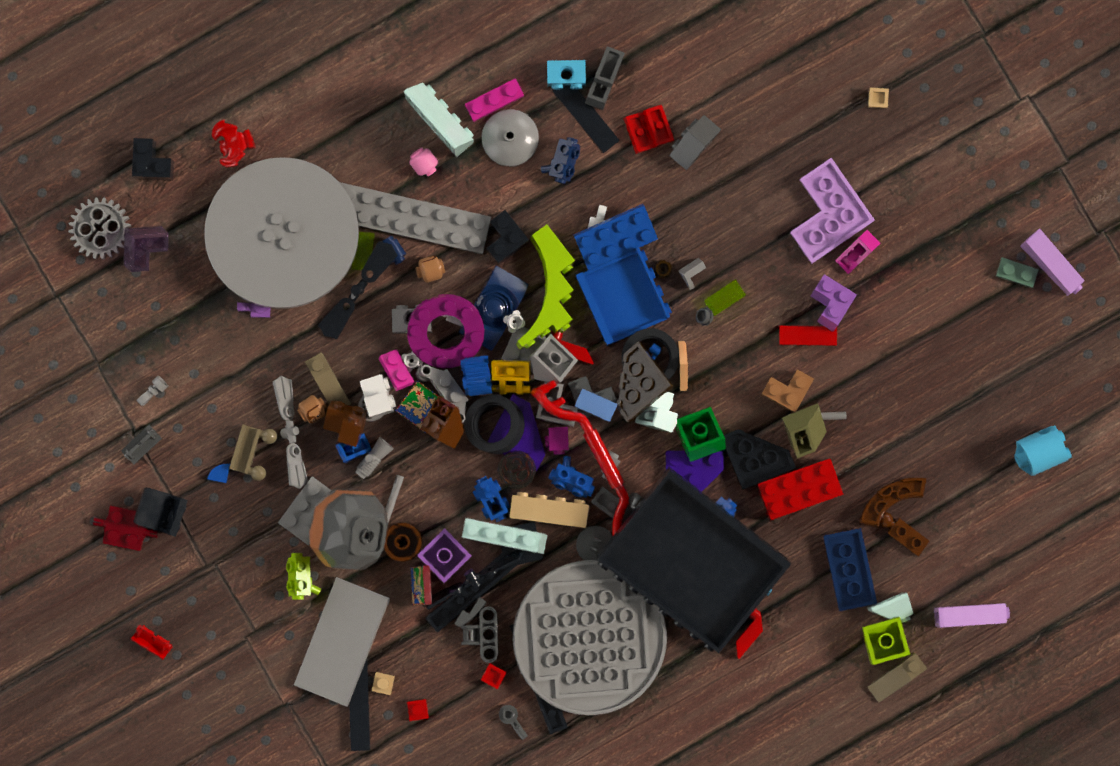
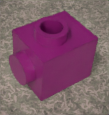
(557, 440)

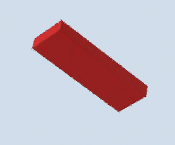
(807, 336)

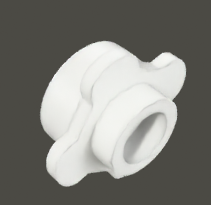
(520, 323)
(406, 359)

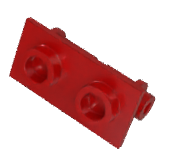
(147, 639)

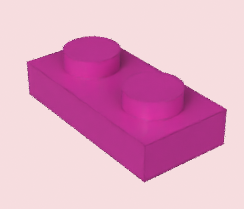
(396, 370)

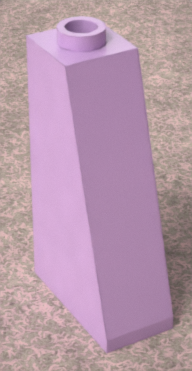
(1052, 262)
(971, 615)

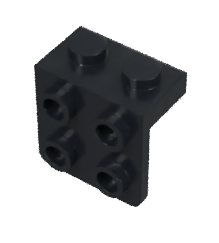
(160, 511)

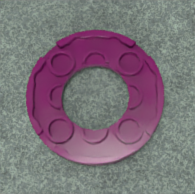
(438, 306)

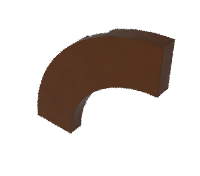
(889, 496)

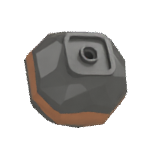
(348, 529)

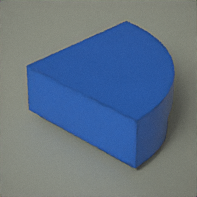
(219, 473)

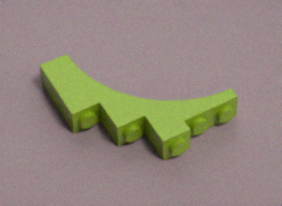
(554, 261)

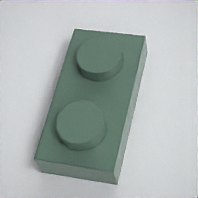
(1017, 272)

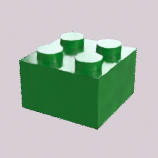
(700, 434)

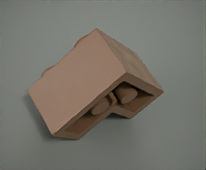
(788, 396)

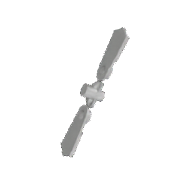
(296, 467)

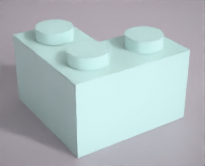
(658, 414)

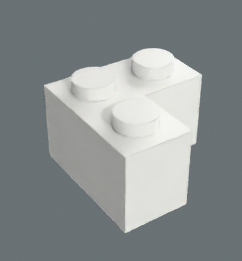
(377, 396)

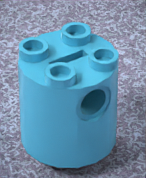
(1041, 451)

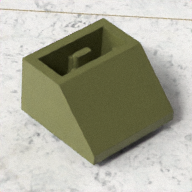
(805, 430)

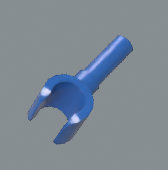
(655, 350)

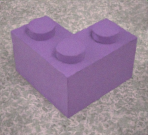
(835, 298)

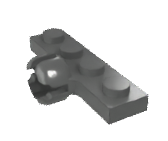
(608, 502)

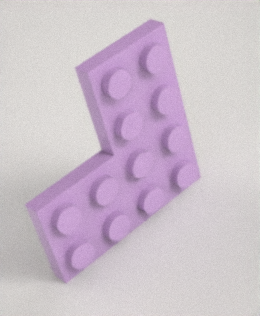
(840, 212)

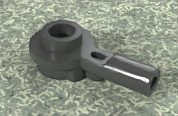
(508, 715)

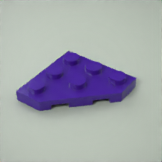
(530, 441)
(698, 472)

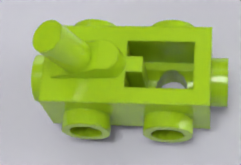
(299, 579)

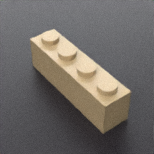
(549, 511)

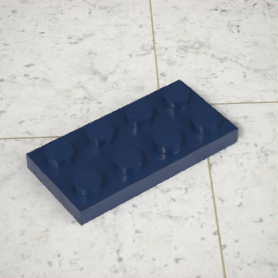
(850, 569)

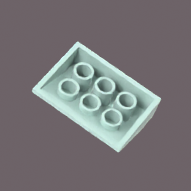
(438, 118)

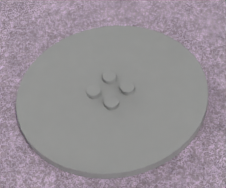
(281, 233)
(587, 640)

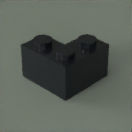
(145, 164)
(510, 238)

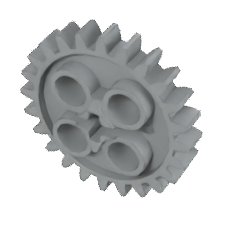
(86, 217)

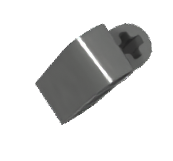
(477, 636)

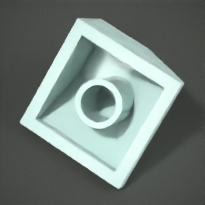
(894, 607)

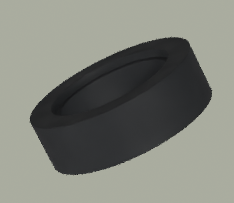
(662, 337)
(472, 421)

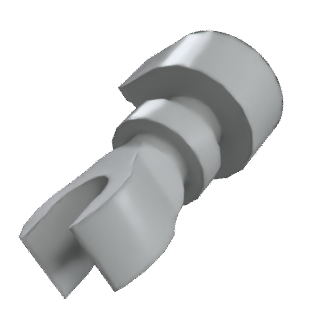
(159, 384)

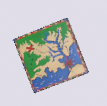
(417, 404)
(421, 585)

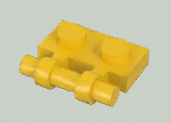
(511, 371)

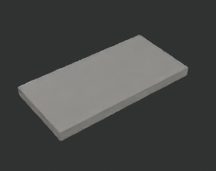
(341, 641)

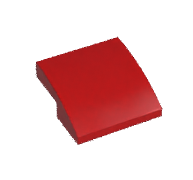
(648, 129)

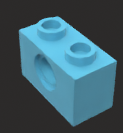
(575, 67)

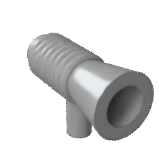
(373, 458)

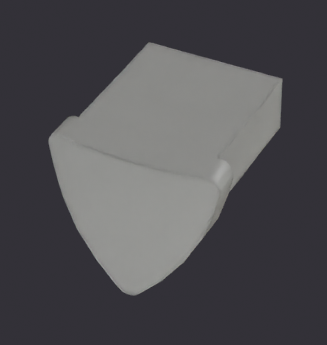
(690, 270)

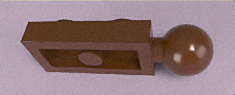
(904, 534)

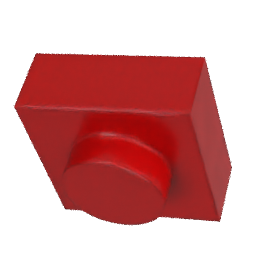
(493, 676)
(417, 709)

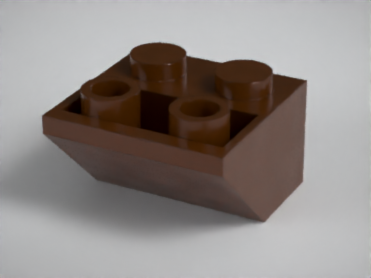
(444, 422)

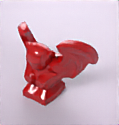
(234, 142)

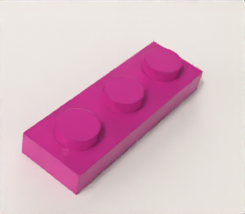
(494, 100)

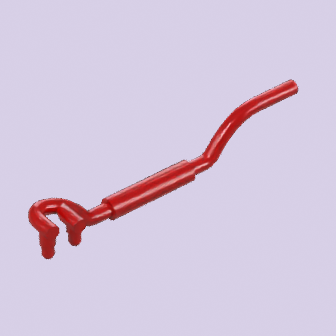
(595, 443)

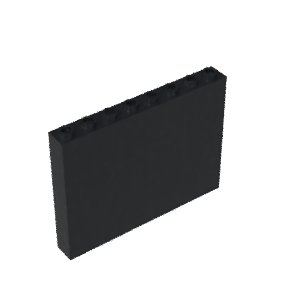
(693, 560)

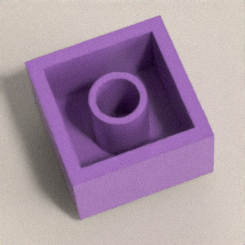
(444, 555)

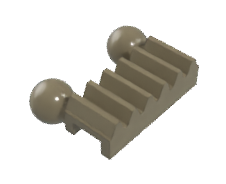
(246, 449)

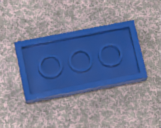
(615, 236)

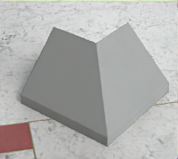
(551, 360)

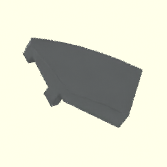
(465, 617)

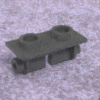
(141, 444)

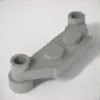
(445, 385)

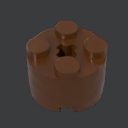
(408, 551)

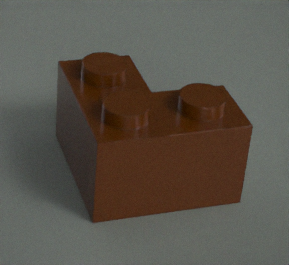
(346, 421)

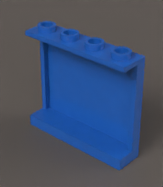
(623, 296)

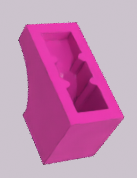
(857, 251)

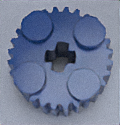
(476, 376)

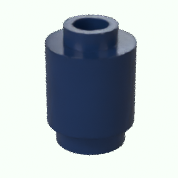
(398, 248)

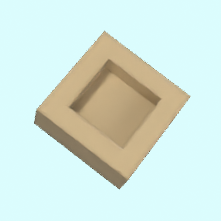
(878, 98)
(383, 683)

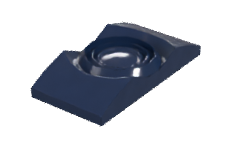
(496, 300)

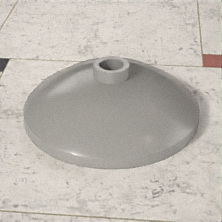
(510, 151)

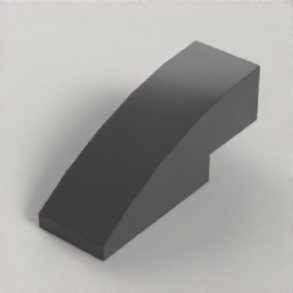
(604, 78)

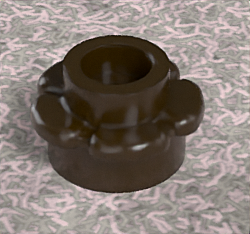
(663, 264)

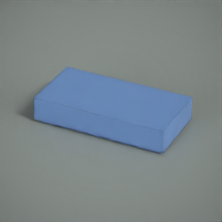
(595, 405)

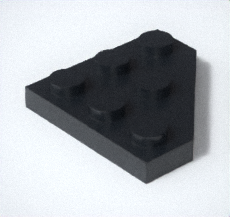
(756, 458)

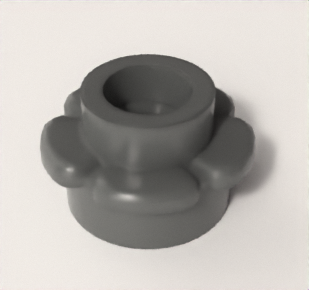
(704, 316)

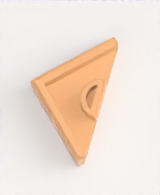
(683, 366)

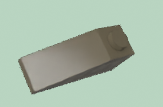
(326, 379)
(897, 677)

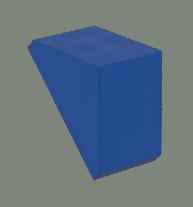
(350, 452)

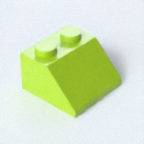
(885, 641)

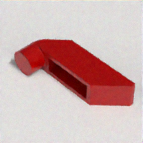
(578, 352)
(750, 634)

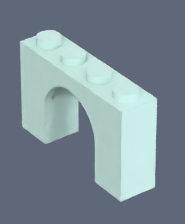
(504, 536)

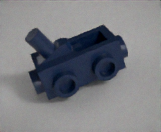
(564, 160)

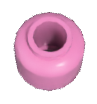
(423, 162)

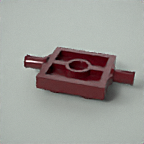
(121, 529)

